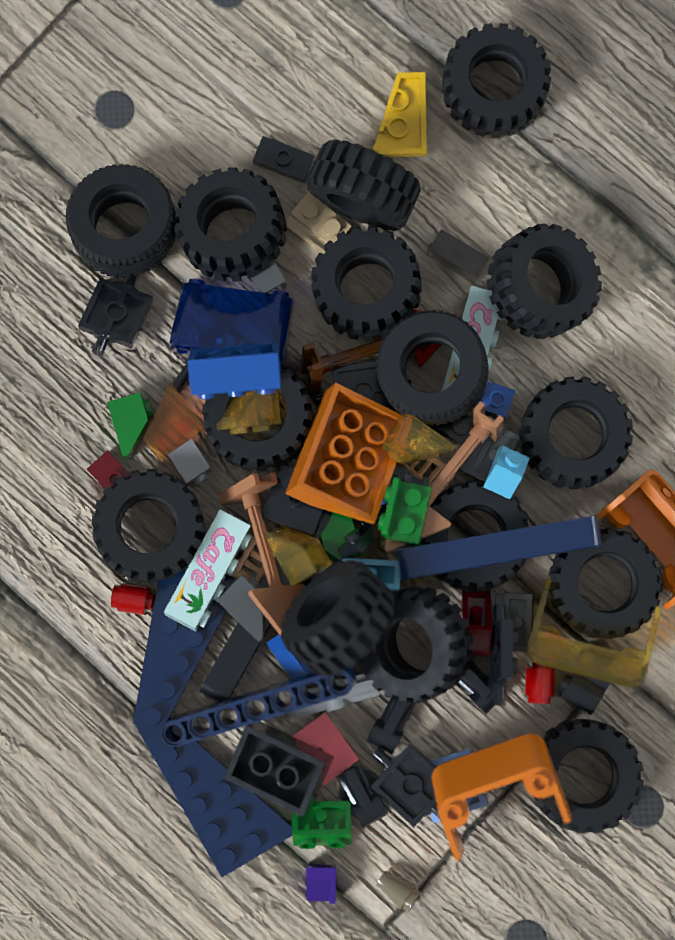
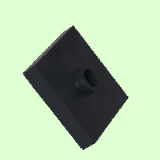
(288, 510)

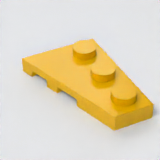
(404, 121)

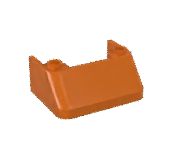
(650, 512)
(490, 768)

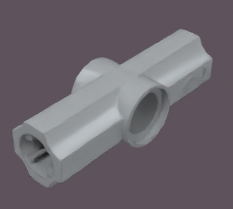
(361, 691)

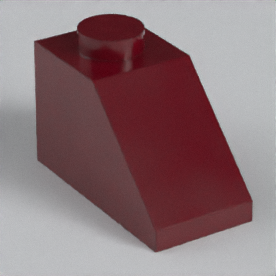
(477, 610)

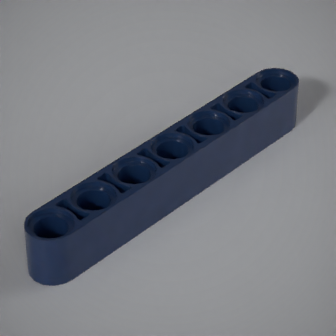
(499, 547)
(245, 711)

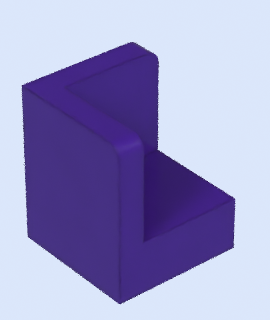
(321, 883)

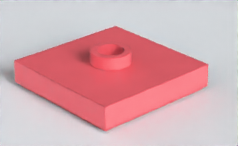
(326, 737)

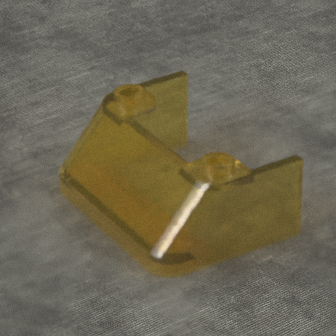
(620, 668)

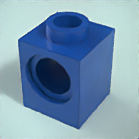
(497, 400)

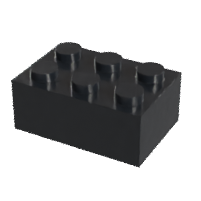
(278, 767)

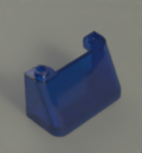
(230, 317)

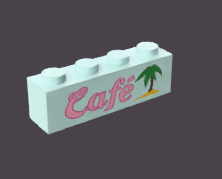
(483, 318)
(208, 570)

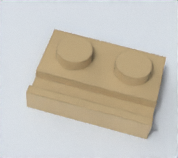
(315, 223)

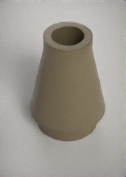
(399, 891)

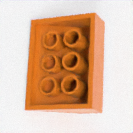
(343, 456)

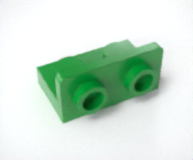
(405, 512)
(324, 825)

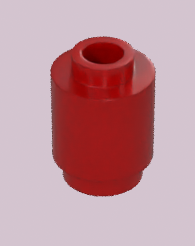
(132, 598)
(539, 684)

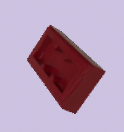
(107, 469)

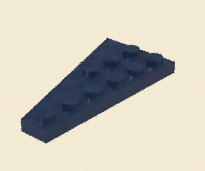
(171, 657)
(224, 815)

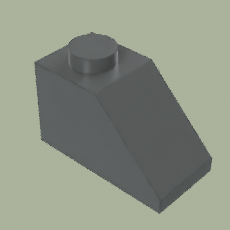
(243, 608)

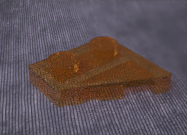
(171, 425)

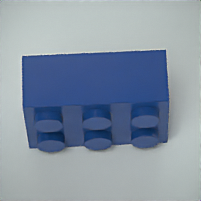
(234, 370)

